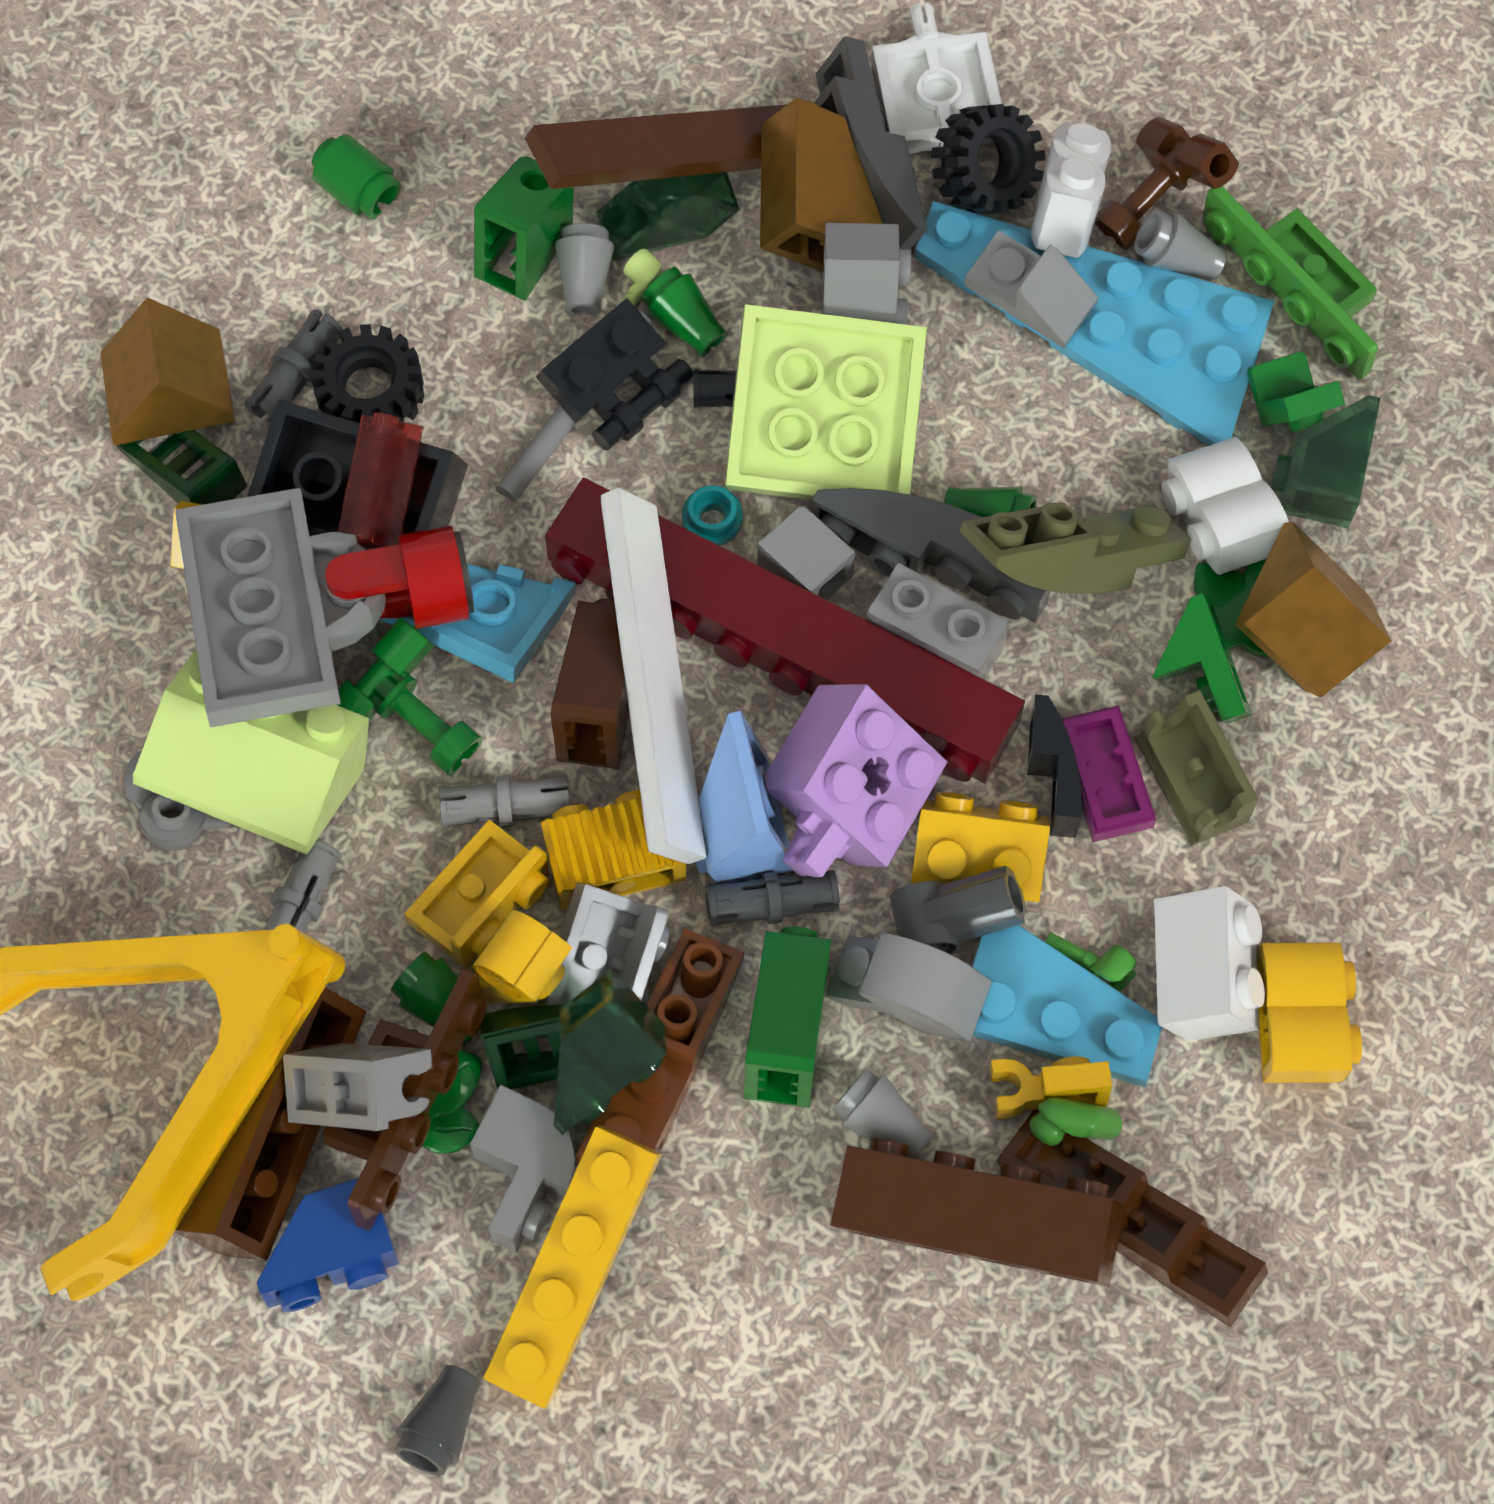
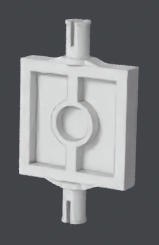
(931, 79)

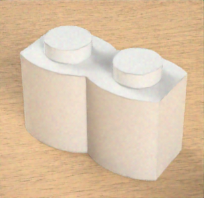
(1071, 188)
(1224, 504)

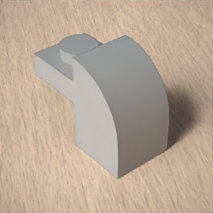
(911, 983)
(523, 1143)

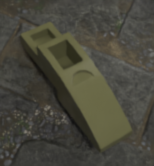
(1068, 554)

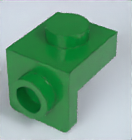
(1287, 392)

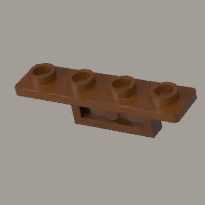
(388, 1148)

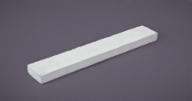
(652, 678)

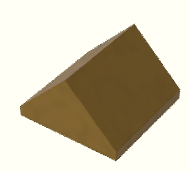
(164, 375)
(1311, 614)

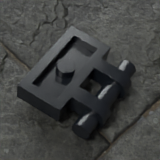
(603, 360)

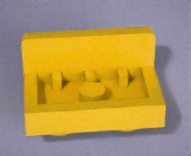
(968, 840)
(478, 892)

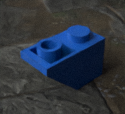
(324, 1242)

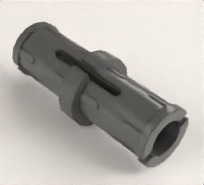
(293, 365)
(771, 898)

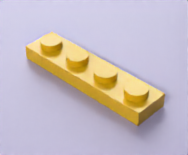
(572, 1266)

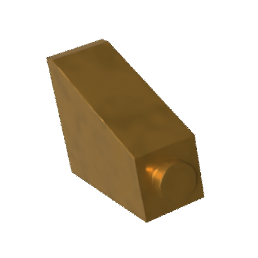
(809, 180)

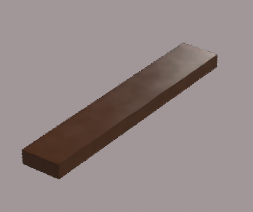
(649, 146)

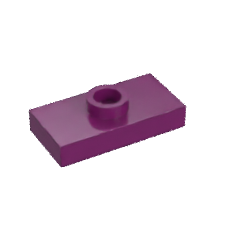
(1109, 775)

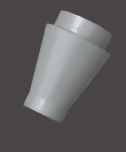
(1176, 245)
(584, 264)
(878, 1111)

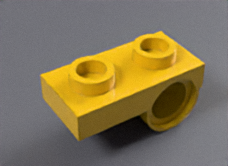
(521, 961)

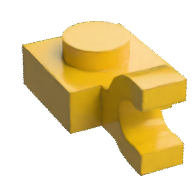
(1065, 1079)

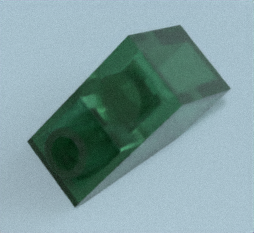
(667, 212)
(601, 1047)

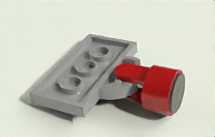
(279, 601)

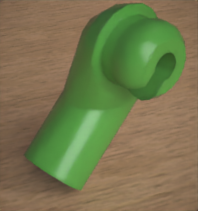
(1075, 1118)

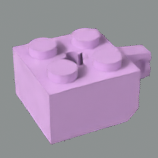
(850, 779)

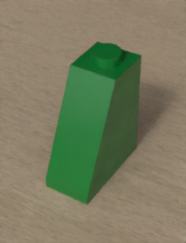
(787, 1017)

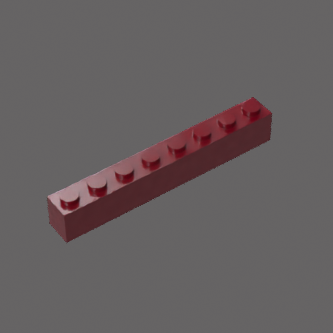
(799, 636)

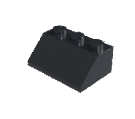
(317, 453)

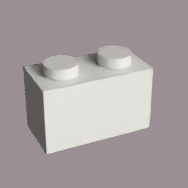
(1207, 964)

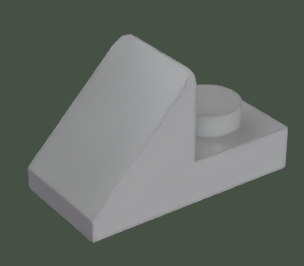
(1032, 287)

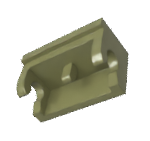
(1197, 769)

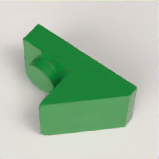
(1201, 643)

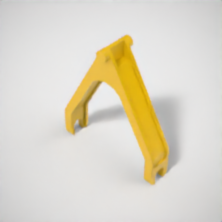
(264, 995)

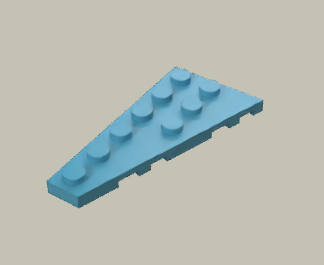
(1151, 333)

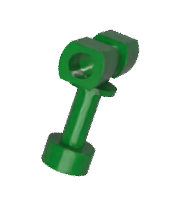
(389, 689)

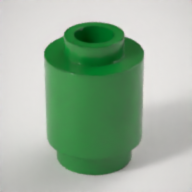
(354, 175)

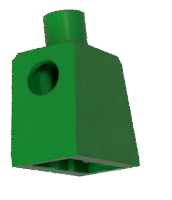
(525, 206)

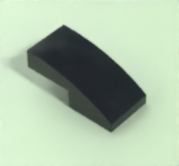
(1053, 756)

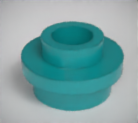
(718, 499)

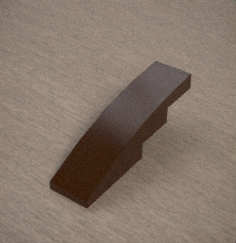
(1155, 1229)

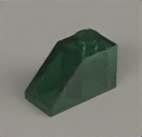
(1328, 465)

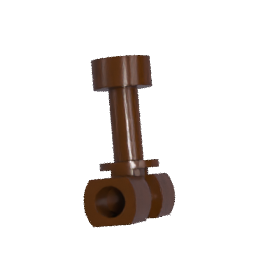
(1174, 161)

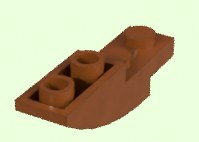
(689, 1004)

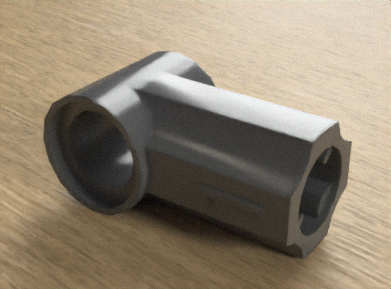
(959, 910)

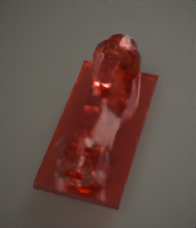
(380, 479)

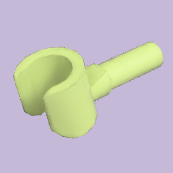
(642, 271)

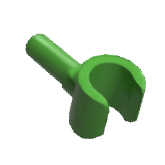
(1114, 965)

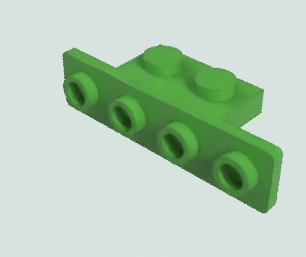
(1304, 272)

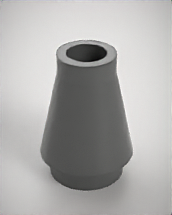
(438, 1423)

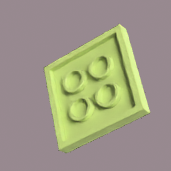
(823, 404)

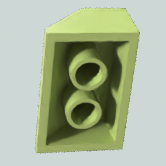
(260, 774)

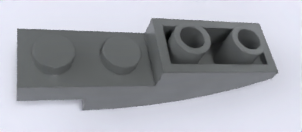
(850, 91)
(919, 533)

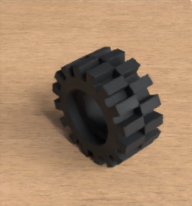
(1015, 155)
(362, 352)

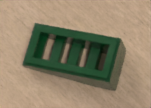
(212, 482)
(523, 1023)

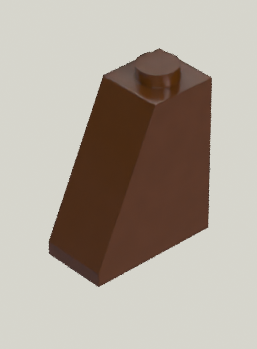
(591, 692)

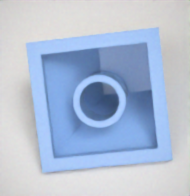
(738, 814)

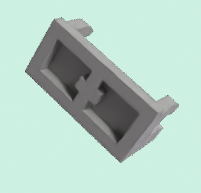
(353, 1085)

